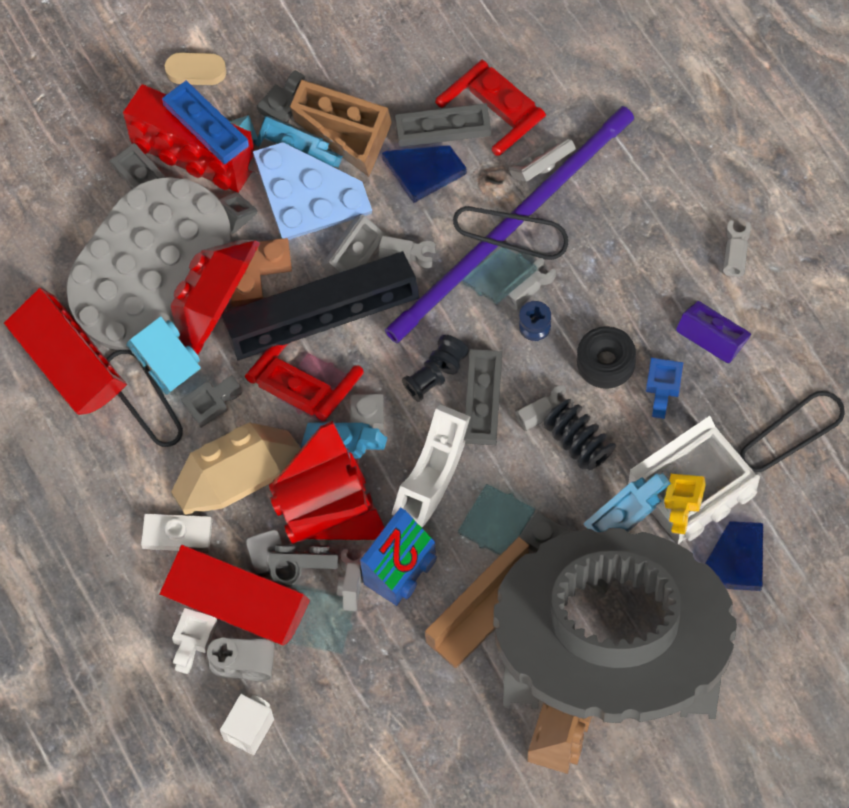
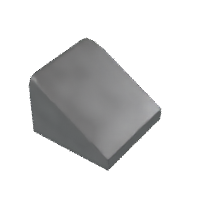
(258, 547)

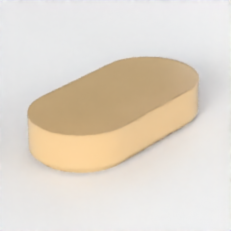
(195, 68)

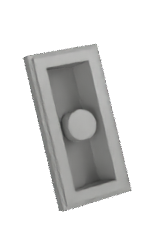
(354, 246)

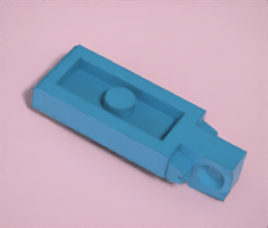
(304, 141)
(355, 436)
(629, 505)

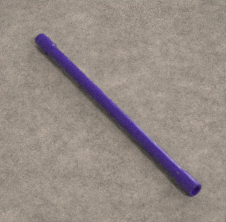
(410, 318)

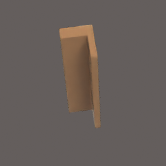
(470, 616)

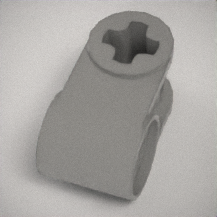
(246, 658)

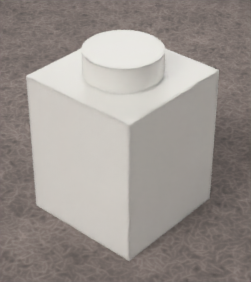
(247, 723)

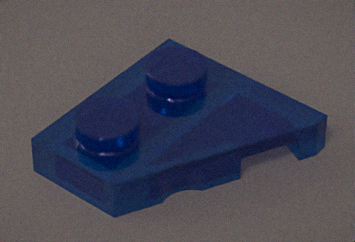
(424, 169)
(739, 556)

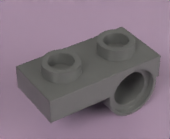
(316, 557)

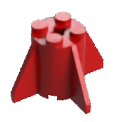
(325, 493)

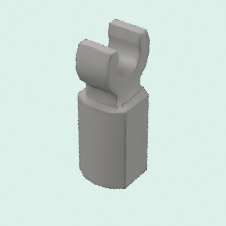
(736, 250)
(412, 251)
(530, 286)
(537, 411)

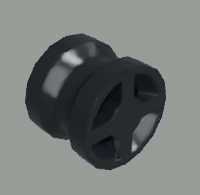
(449, 354)

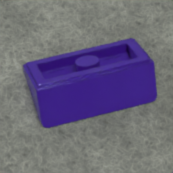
(712, 331)

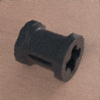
(423, 380)

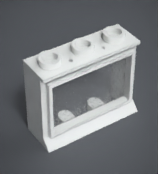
(706, 454)

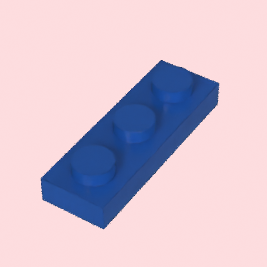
(205, 122)

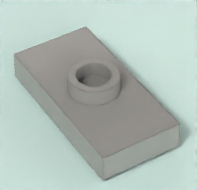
(542, 159)

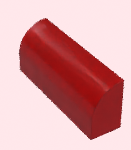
(64, 353)
(234, 595)

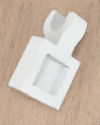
(192, 634)

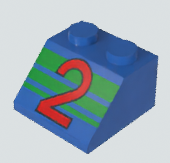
(398, 558)

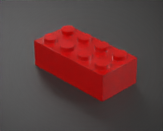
(164, 136)

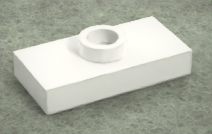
(171, 531)

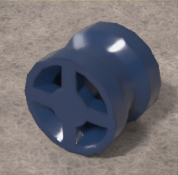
(539, 326)

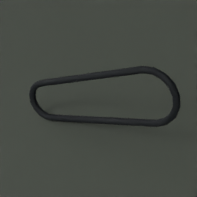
(512, 216)
(163, 399)
(804, 443)

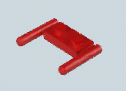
(501, 98)
(299, 387)

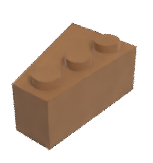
(345, 122)

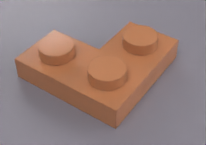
(270, 258)

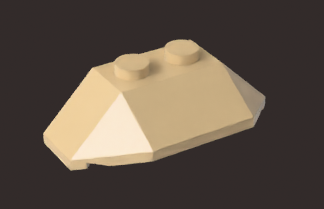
(233, 467)

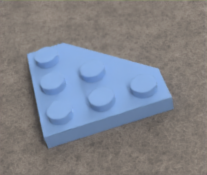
(307, 192)

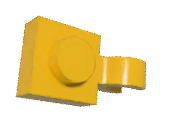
(682, 496)

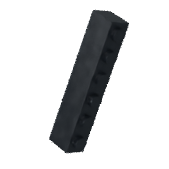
(320, 305)

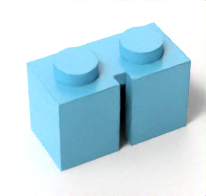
(165, 354)

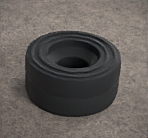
(609, 340)

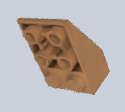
(557, 739)

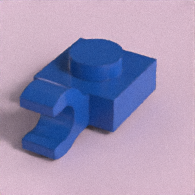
(664, 381)

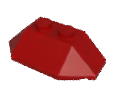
(208, 289)

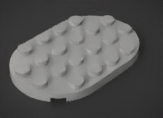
(141, 256)

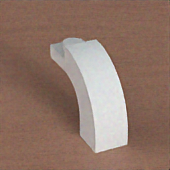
(435, 466)

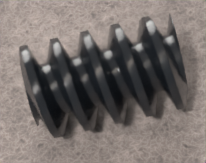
(578, 437)

